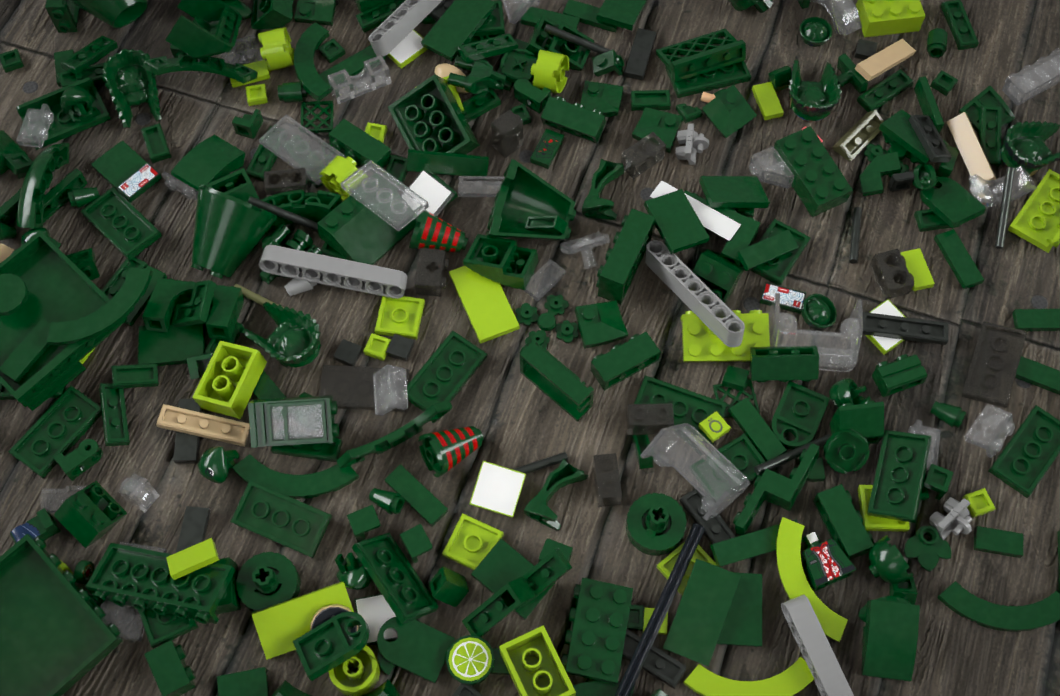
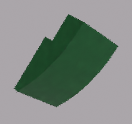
(545, 41)
(208, 162)
(501, 261)
(890, 640)

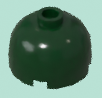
(888, 562)

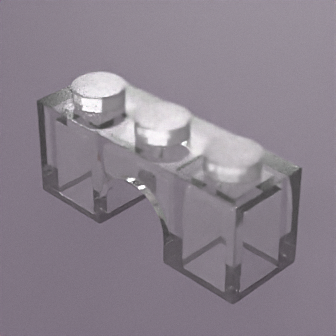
(374, 76)

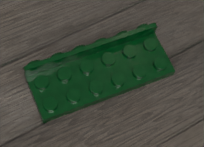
(144, 581)

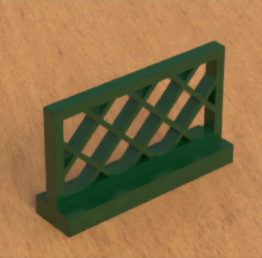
(703, 61)

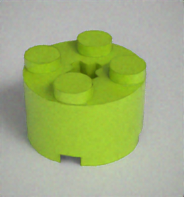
(276, 48)
(550, 71)
(337, 172)
(360, 682)

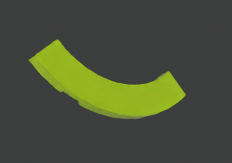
(795, 582)
(784, 684)

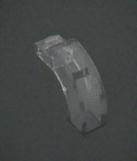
(843, 15)
(991, 191)

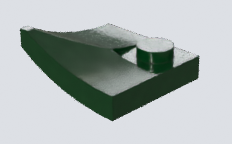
(315, 11)
(602, 97)
(987, 97)
(729, 111)
(662, 123)
(600, 323)

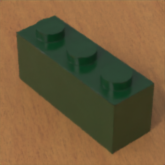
(573, 119)
(359, 145)
(624, 360)
(784, 363)
(843, 521)

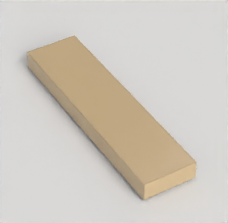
(885, 59)
(970, 147)
(203, 425)

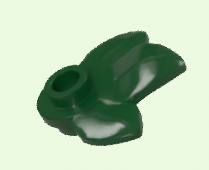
(927, 551)

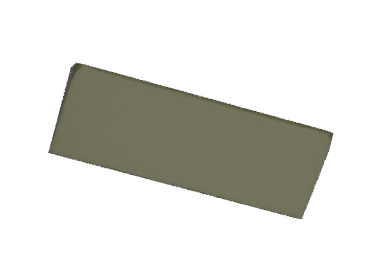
(859, 136)

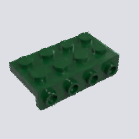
(63, 125)
(597, 630)

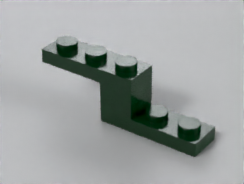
(53, 199)
(776, 489)
(517, 593)

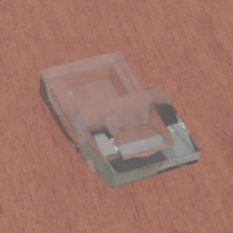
(53, 498)

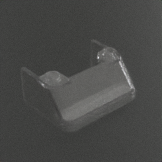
(835, 349)
(700, 465)

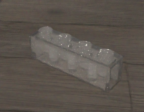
(1033, 78)

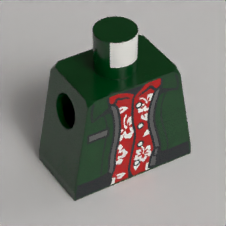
(824, 562)

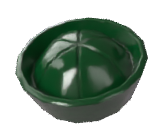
(815, 31)
(819, 311)

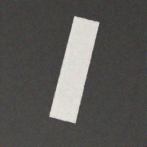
(709, 217)

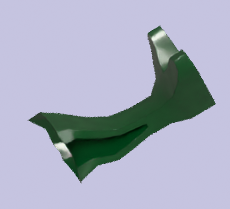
(599, 207)
(538, 507)

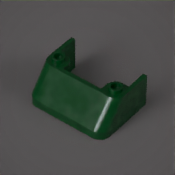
(210, 33)

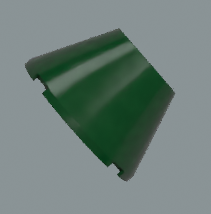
(113, 12)

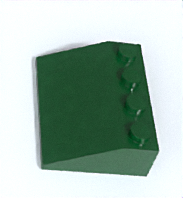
(433, 119)
(359, 232)

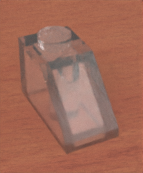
(771, 168)
(138, 492)

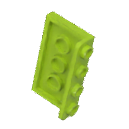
(1040, 216)
(704, 346)

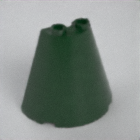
(527, 195)
(225, 231)

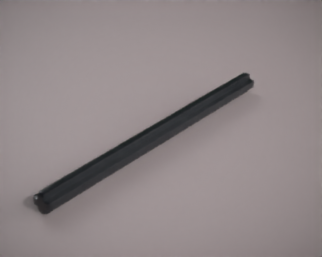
(660, 611)

